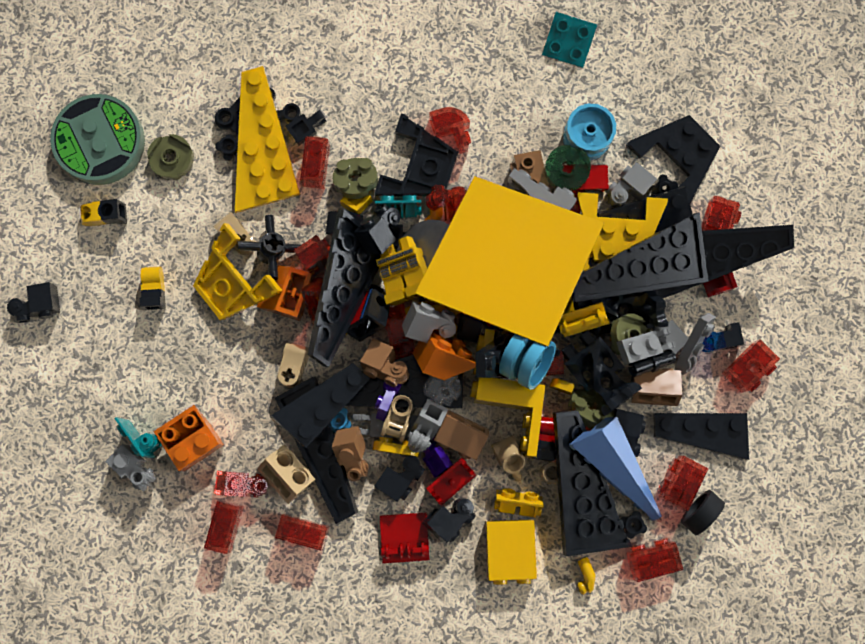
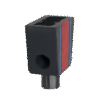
(370, 316)

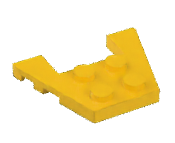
(620, 233)
(224, 286)

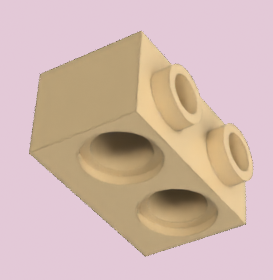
(283, 476)

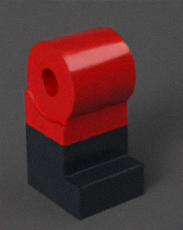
(546, 442)

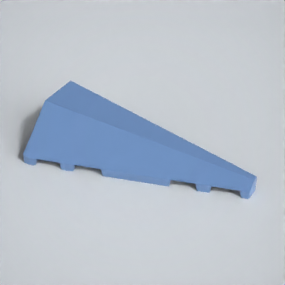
(611, 454)

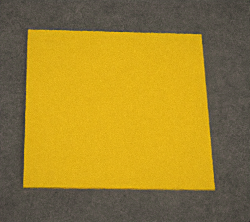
(510, 260)

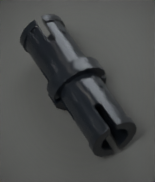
(652, 363)

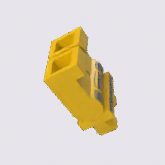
(402, 271)

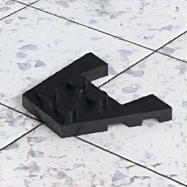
(686, 146)
(429, 164)

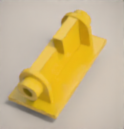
(583, 319)
(529, 502)

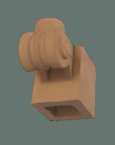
(379, 363)
(349, 451)

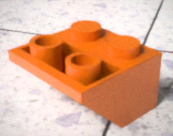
(290, 301)
(443, 357)
(188, 438)

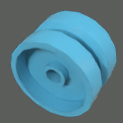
(591, 119)
(526, 361)

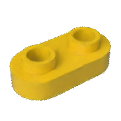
(386, 445)

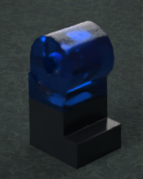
(724, 340)

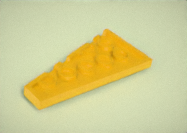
(262, 155)

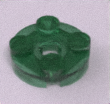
(570, 156)

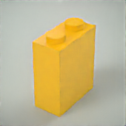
(510, 551)

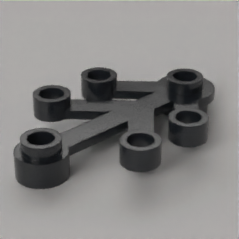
(232, 112)

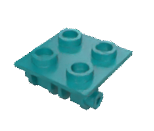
(569, 39)
(409, 201)
(141, 444)

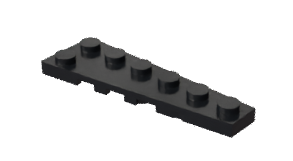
(322, 462)

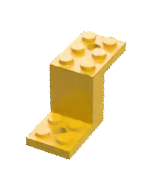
(511, 395)

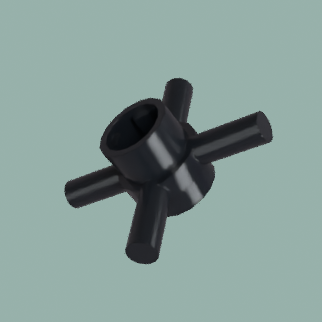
(265, 245)

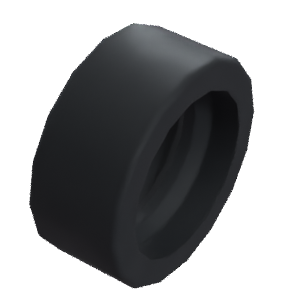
(469, 328)
(703, 512)

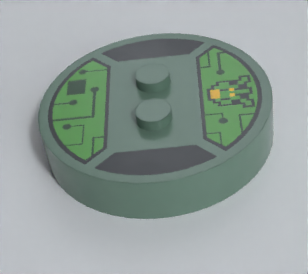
(97, 139)

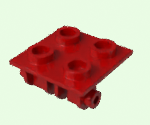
(404, 538)

